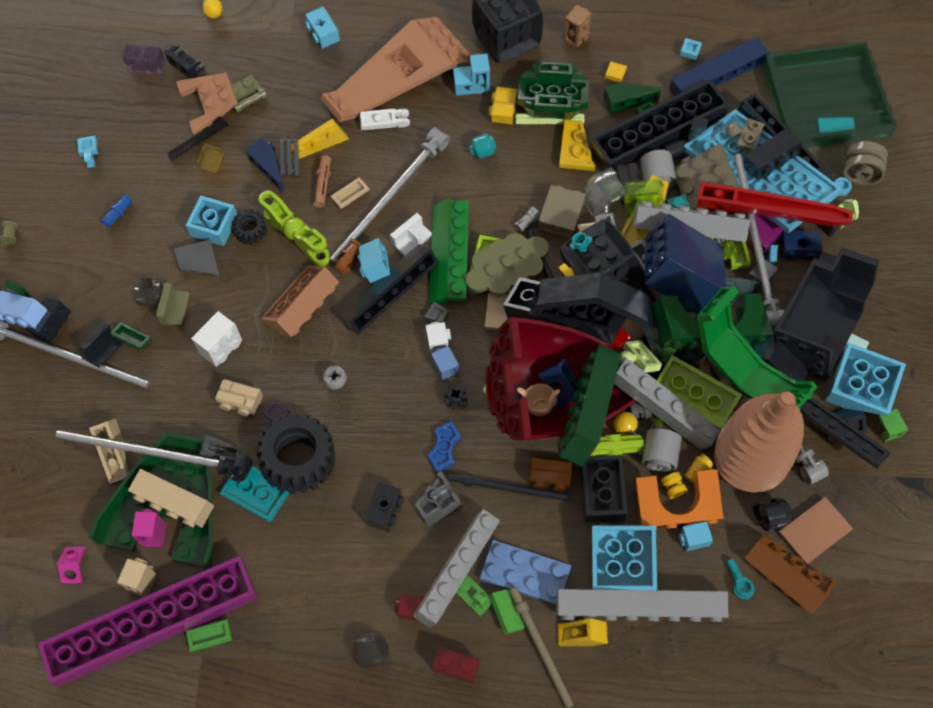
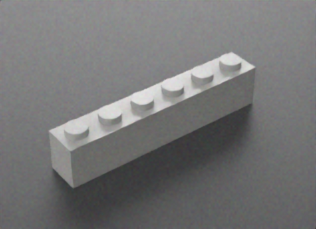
(711, 224)
(665, 405)
(456, 569)

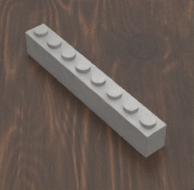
(642, 603)

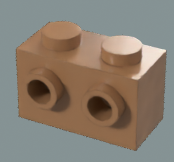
(577, 26)

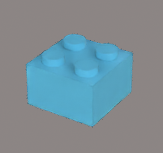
(211, 220)

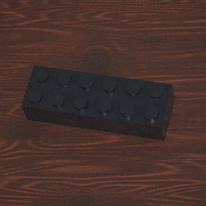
(585, 318)

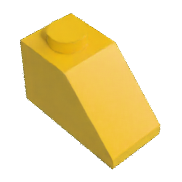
(582, 633)

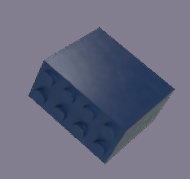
(683, 263)

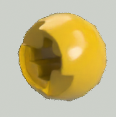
(212, 8)
(625, 423)

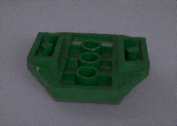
(553, 91)

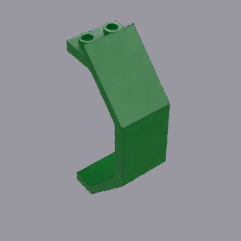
(738, 359)

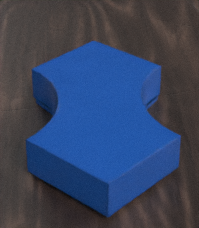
(441, 456)

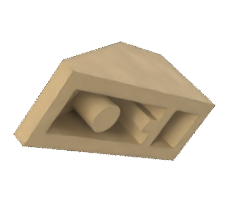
(112, 459)

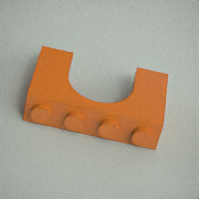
(705, 508)

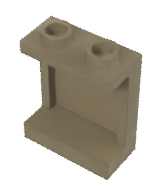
(561, 211)

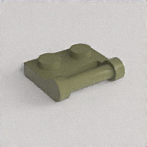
(246, 88)

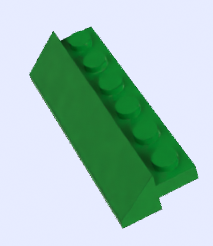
(450, 247)

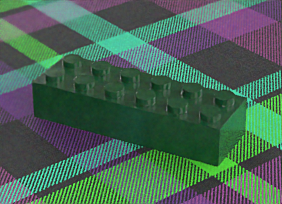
(590, 405)

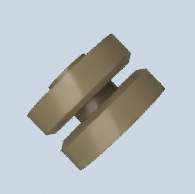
(865, 163)

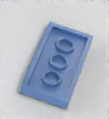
(529, 572)

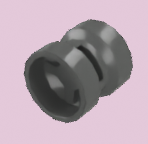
(639, 411)

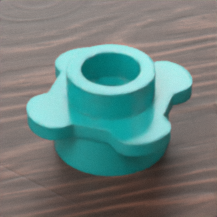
(577, 239)

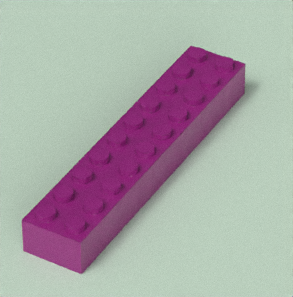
(147, 621)

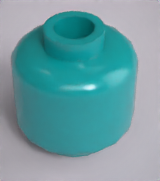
(483, 146)

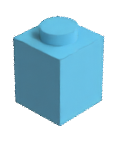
(695, 536)

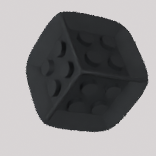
(507, 27)
(606, 254)

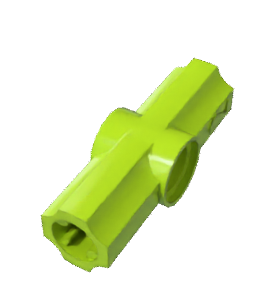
(618, 445)

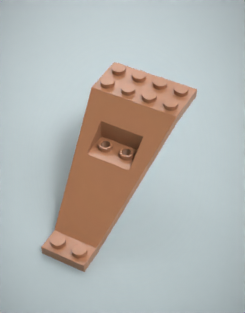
(407, 60)

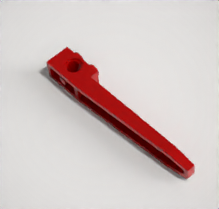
(738, 199)

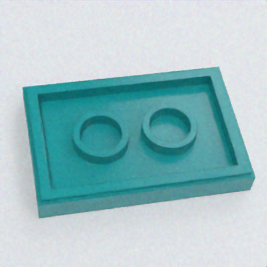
(255, 495)

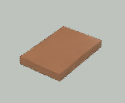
(815, 530)

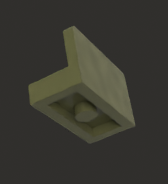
(172, 306)

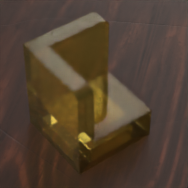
(210, 158)

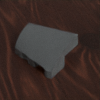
(197, 258)
(438, 501)

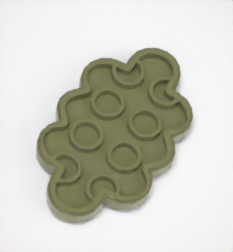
(506, 262)

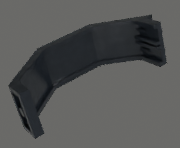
(603, 291)

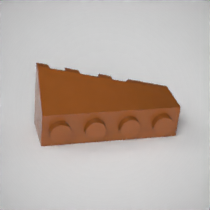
(790, 574)

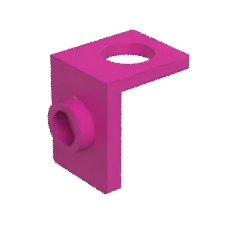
(70, 560)

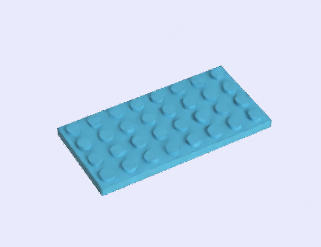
(793, 179)

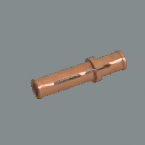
(322, 180)

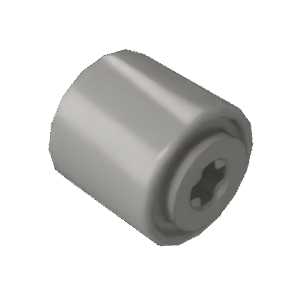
(660, 165)
(661, 450)

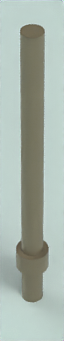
(522, 608)

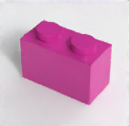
(149, 528)

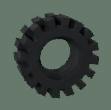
(249, 236)

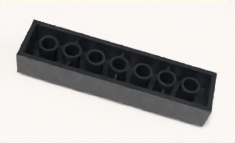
(658, 126)

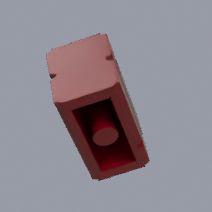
(456, 665)

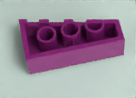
(768, 232)

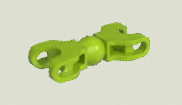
(294, 228)

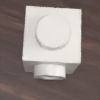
(437, 336)

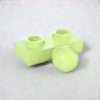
(640, 354)

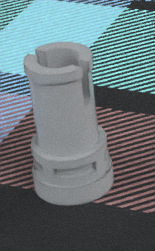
(529, 218)

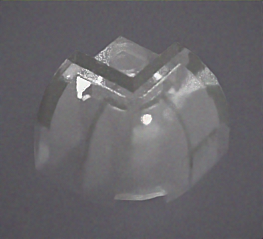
(601, 191)

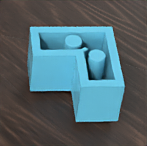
(473, 78)

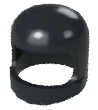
(778, 514)

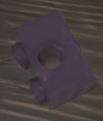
(144, 59)

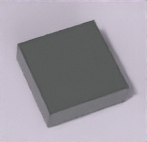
(436, 313)

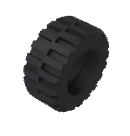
(289, 431)

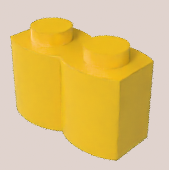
(504, 105)

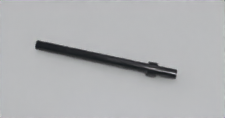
(469, 480)

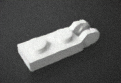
(384, 119)

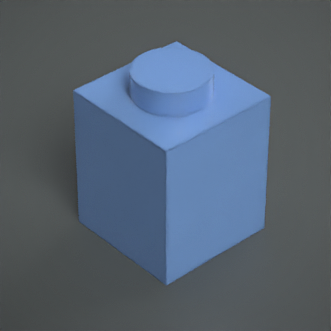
(445, 362)

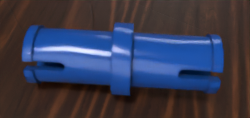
(116, 211)

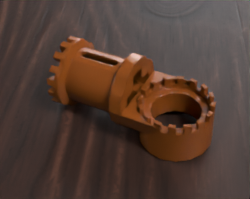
(346, 262)

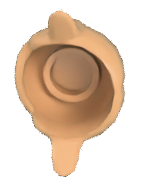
(540, 398)

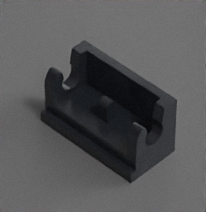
(183, 62)

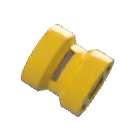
(674, 485)

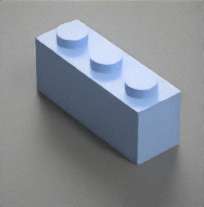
(20, 310)

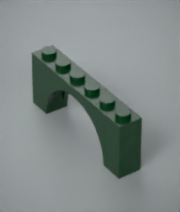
(681, 330)

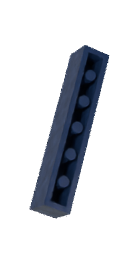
(723, 67)

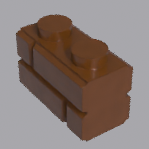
(550, 474)

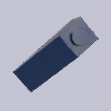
(263, 158)

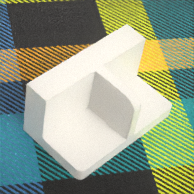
(410, 235)

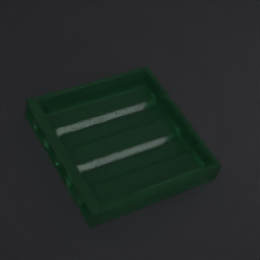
(829, 85)

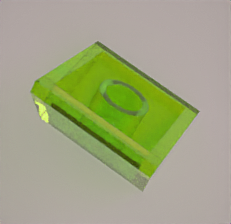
(642, 191)

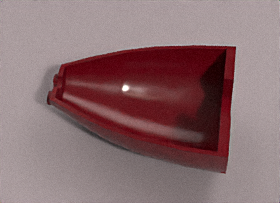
(517, 359)

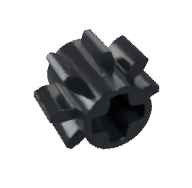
(457, 392)

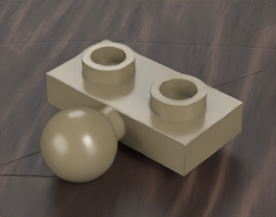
(748, 136)

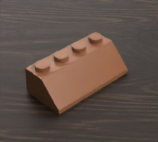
(300, 300)

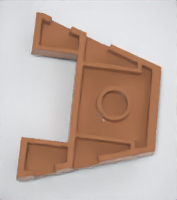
(215, 94)

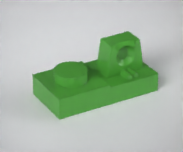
(474, 596)

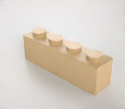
(170, 498)

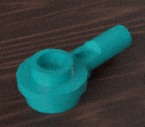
(743, 587)

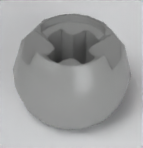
(329, 373)

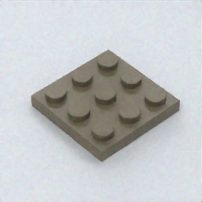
(707, 167)

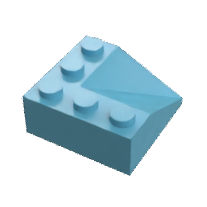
(865, 381)
(624, 558)

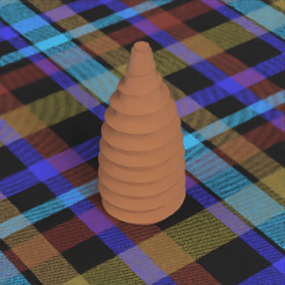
(760, 442)

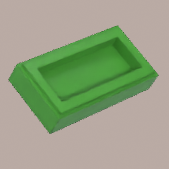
(506, 612)
(209, 635)

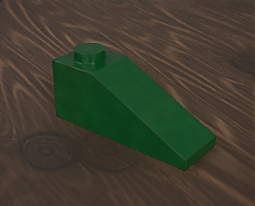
(626, 96)

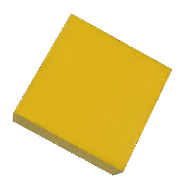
(615, 72)

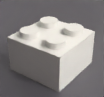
(217, 339)

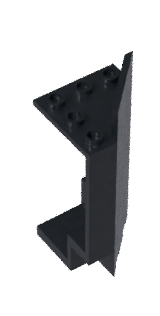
(822, 315)

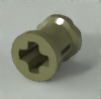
(8, 232)

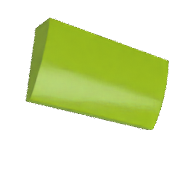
(699, 391)

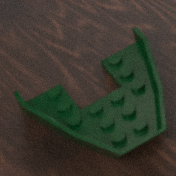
(116, 519)

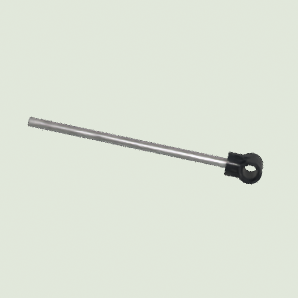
(235, 468)

